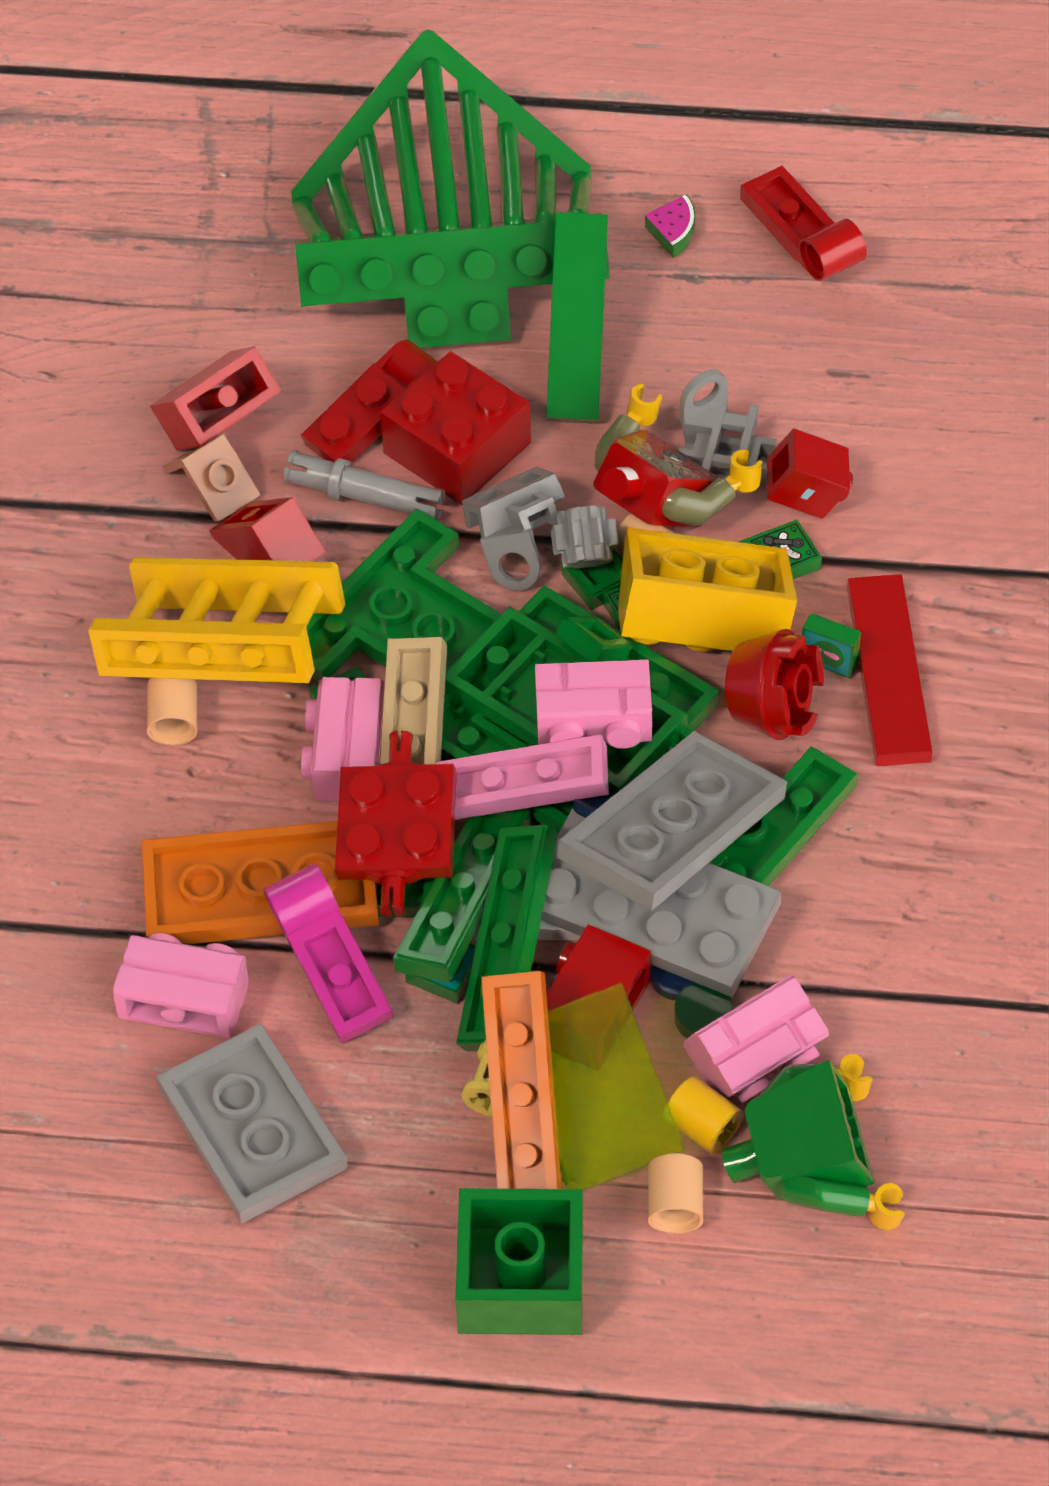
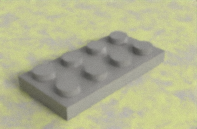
(671, 820)
(698, 932)

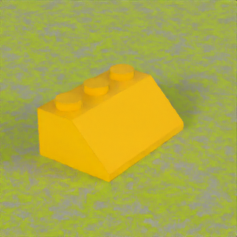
(702, 590)

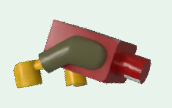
(658, 480)

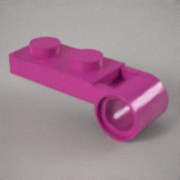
(328, 952)

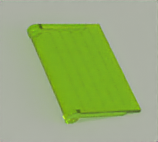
(606, 1092)

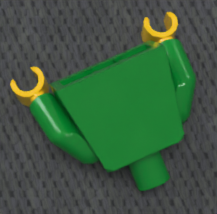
(811, 1143)

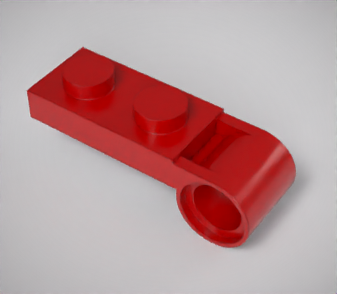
(803, 225)
(354, 417)

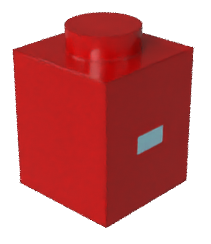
(808, 473)

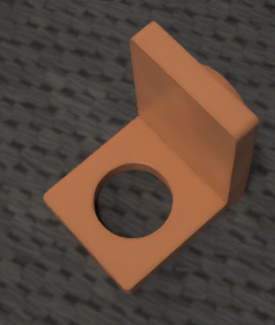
(217, 477)

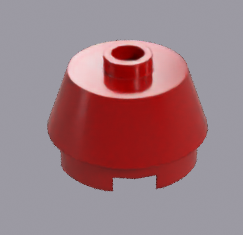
(773, 683)

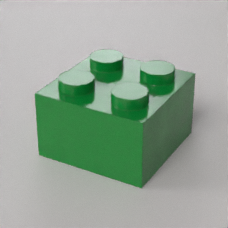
(519, 1261)

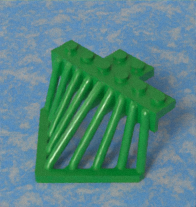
(451, 273)

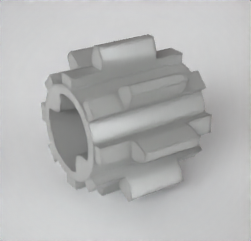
(584, 537)

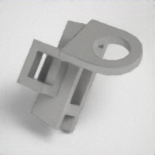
(705, 423)
(507, 519)

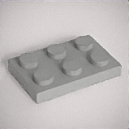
(251, 1123)

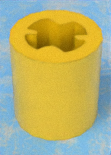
(704, 1115)

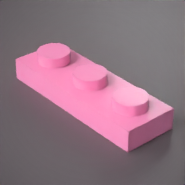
(530, 776)

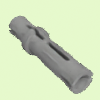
(361, 485)

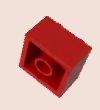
(456, 427)

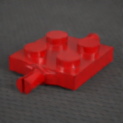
(396, 823)

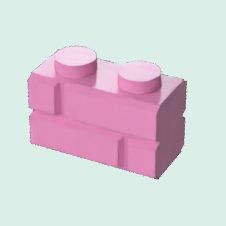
(594, 700)
(345, 729)
(181, 985)
(757, 1039)

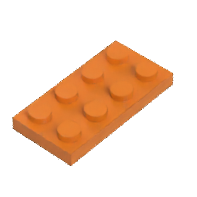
(214, 882)

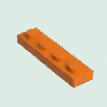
(521, 1081)

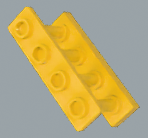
(218, 648)

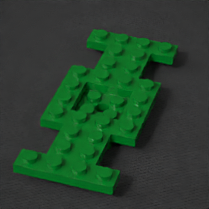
(494, 681)

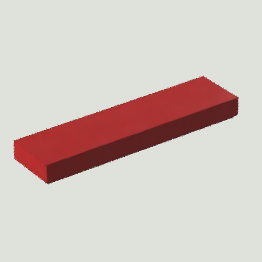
(889, 671)

